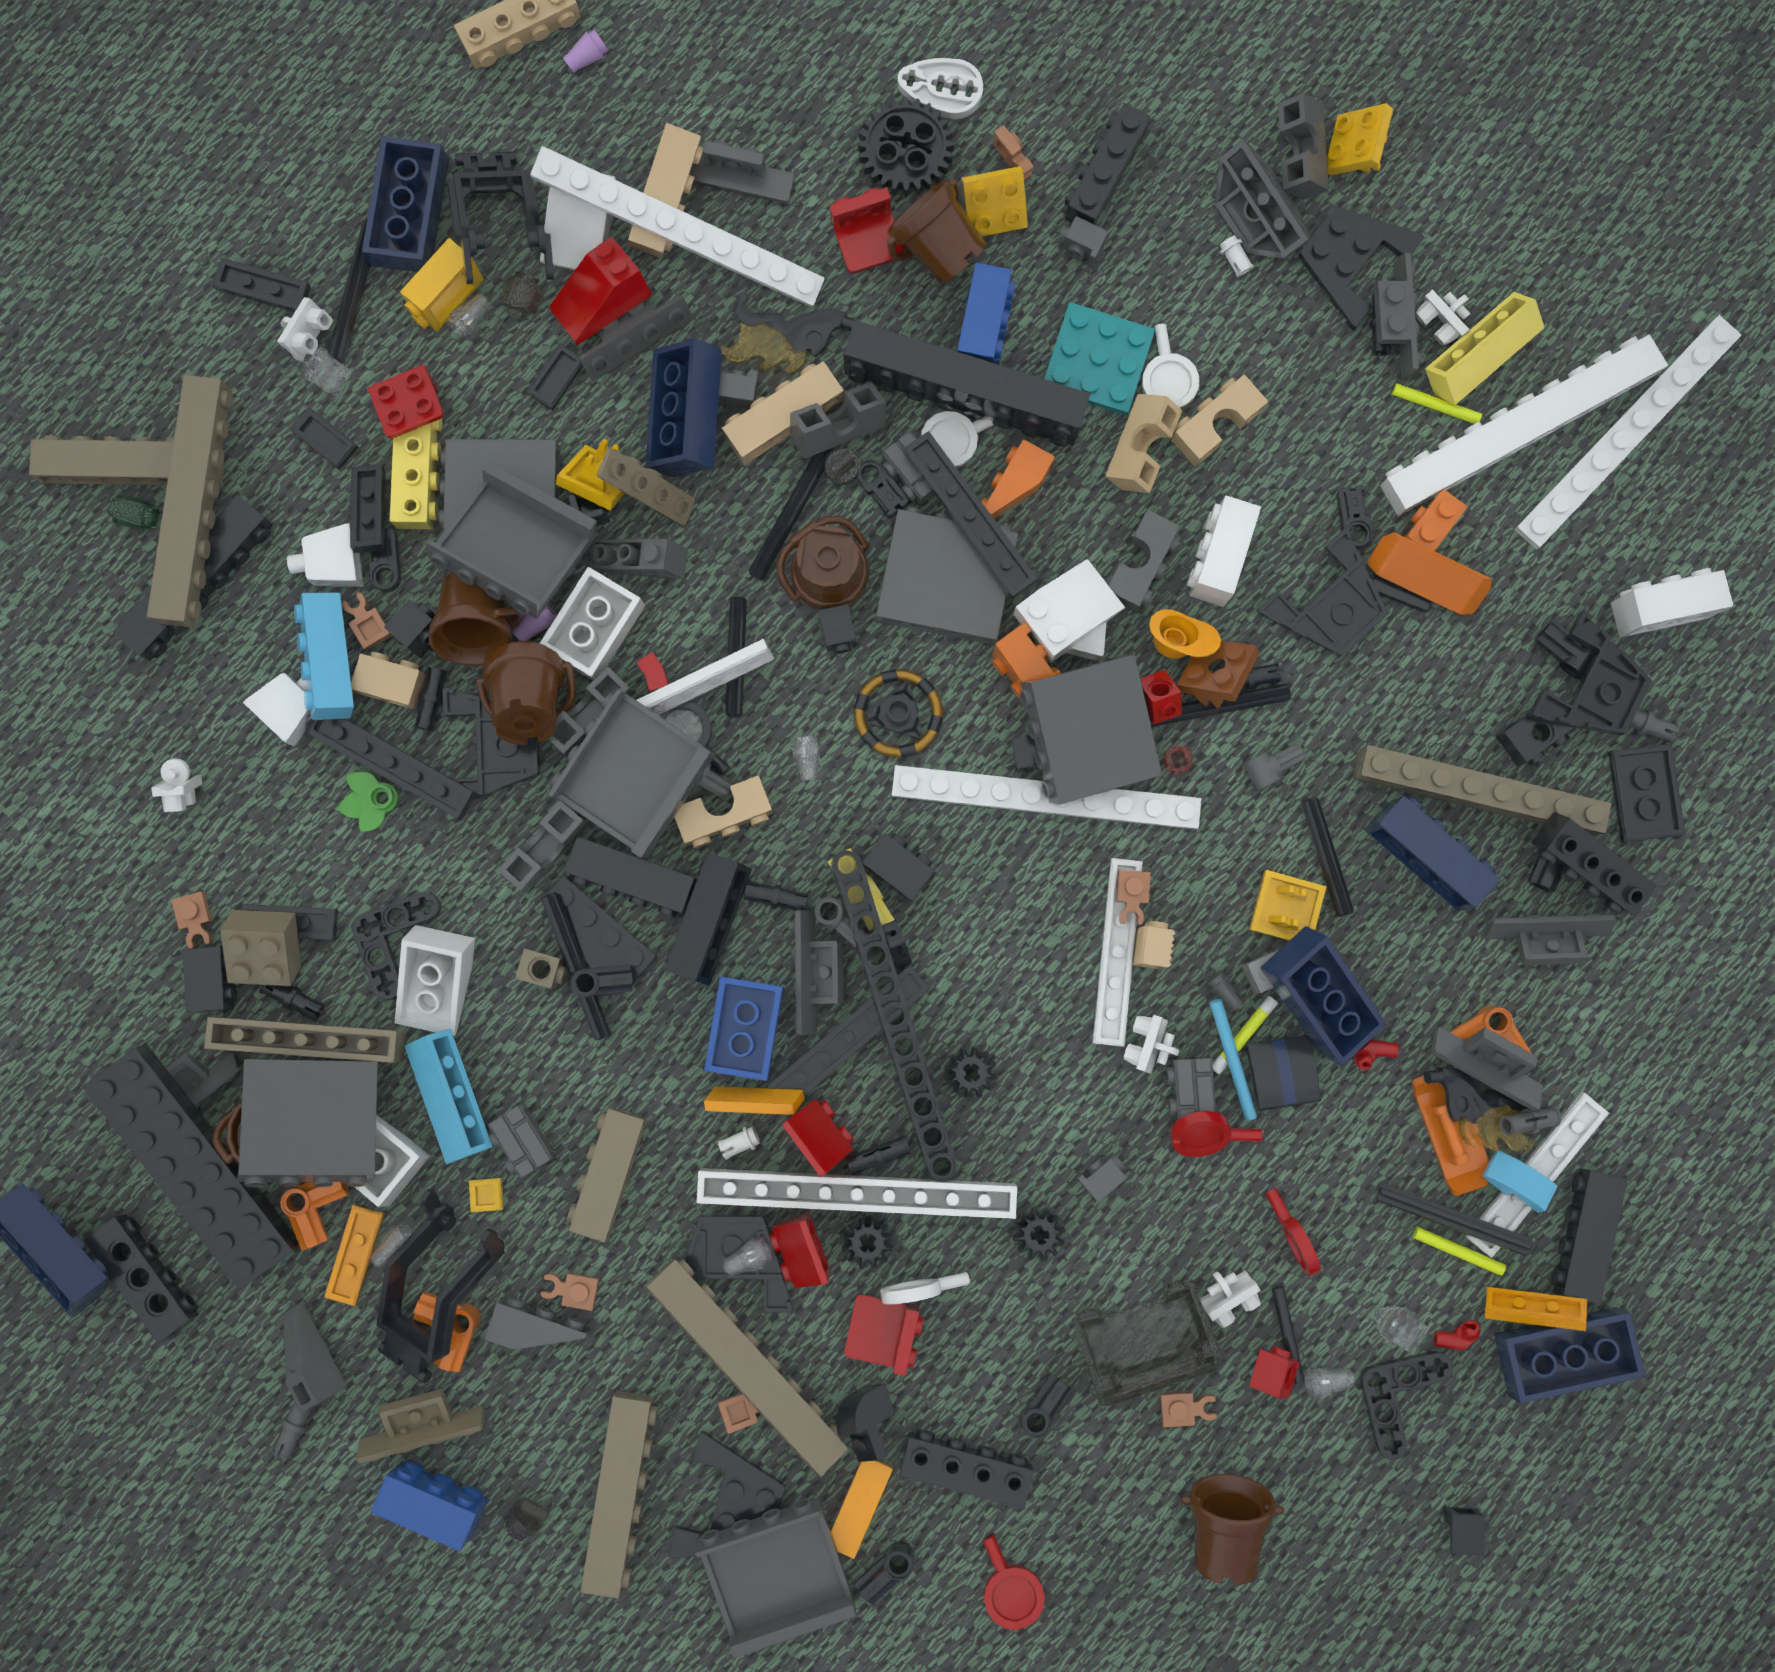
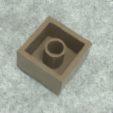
(261, 947)

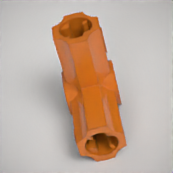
(1505, 1028)
(307, 1220)
(461, 1336)

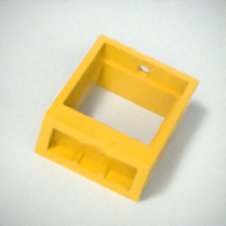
(439, 287)

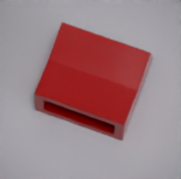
(654, 672)

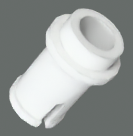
(1236, 256)
(739, 1142)

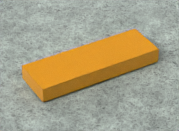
(754, 1100)
(354, 1255)
(1536, 1308)
(859, 1506)

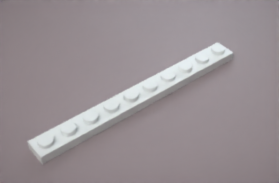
(676, 226)
(1627, 432)
(1028, 796)

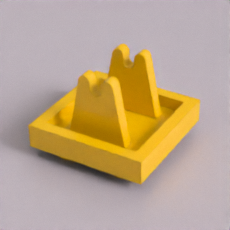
(1359, 140)
(996, 201)
(581, 477)
(1286, 905)

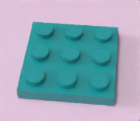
(1100, 356)

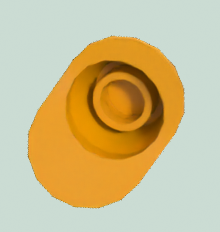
(1182, 635)

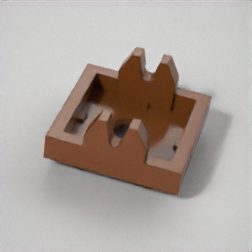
(1225, 682)

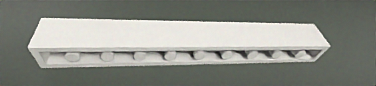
(1524, 424)
(857, 1193)

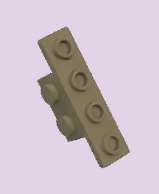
(645, 486)
(418, 1423)

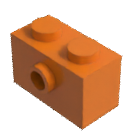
(1435, 520)

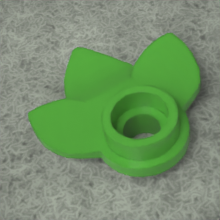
(364, 801)

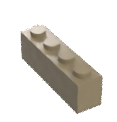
(607, 1174)

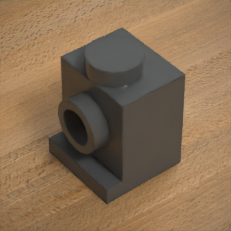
(1083, 240)
(738, 389)
(1102, 1176)

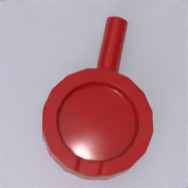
(1207, 1133)
(1295, 1235)
(1012, 1592)

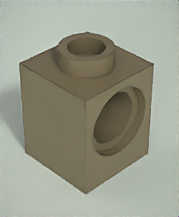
(529, 962)

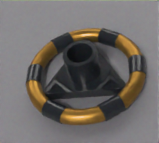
(898, 713)

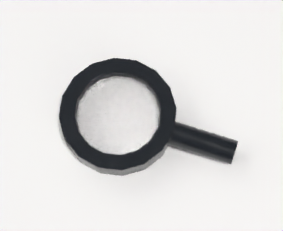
(697, 724)

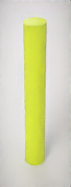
(1436, 404)
(1459, 1251)

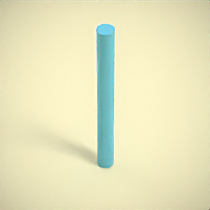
(1233, 1059)

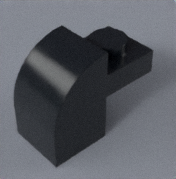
(859, 1419)

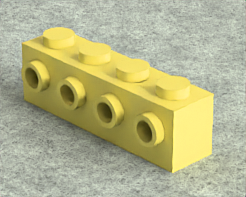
(1485, 348)
(415, 478)

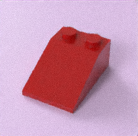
(599, 291)
(819, 1136)
(801, 1251)

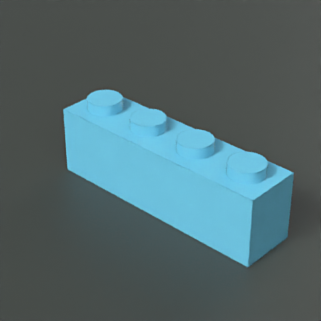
(325, 656)
(448, 1096)

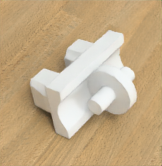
(1436, 307)
(303, 328)
(176, 788)
(1154, 1031)
(1229, 1293)

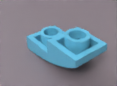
(1518, 1178)

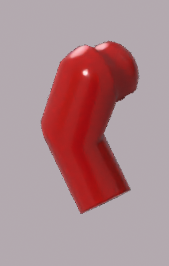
(1372, 1051)
(1460, 1338)

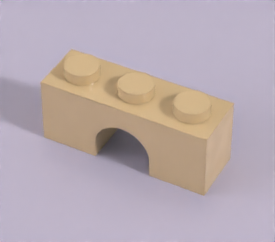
(1238, 402)
(1149, 419)
(749, 806)

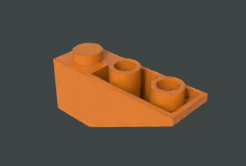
(1021, 479)

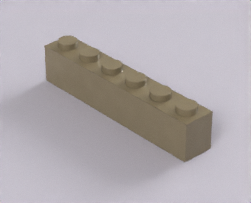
(102, 461)
(305, 1039)
(617, 1495)

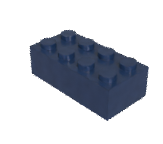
(405, 204)
(683, 408)
(1433, 853)
(1323, 995)
(50, 1251)
(1560, 1361)

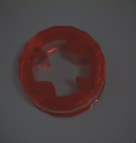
(1168, 762)

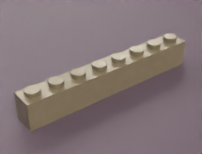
(190, 501)
(1477, 789)
(746, 1367)

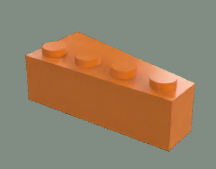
(1021, 658)

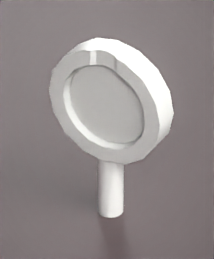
(1170, 373)
(956, 434)
(921, 1289)

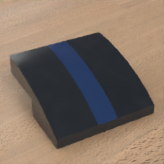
(1283, 1072)

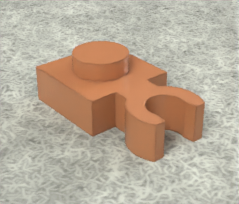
(1010, 149)
(368, 624)
(1133, 890)
(192, 914)
(577, 1291)
(1180, 1409)
(737, 1413)

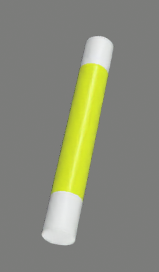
(1246, 1031)

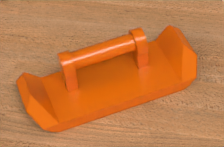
(1429, 574)
(1458, 1161)

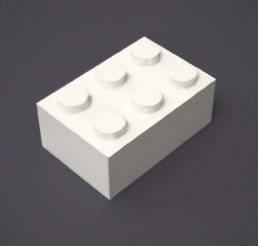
(1223, 550)
(1671, 602)
(593, 623)

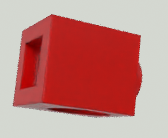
(1161, 697)
(1275, 1372)

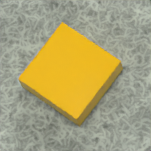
(486, 1195)

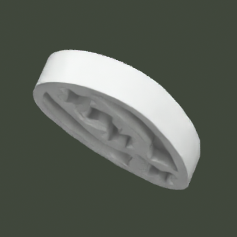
(949, 71)

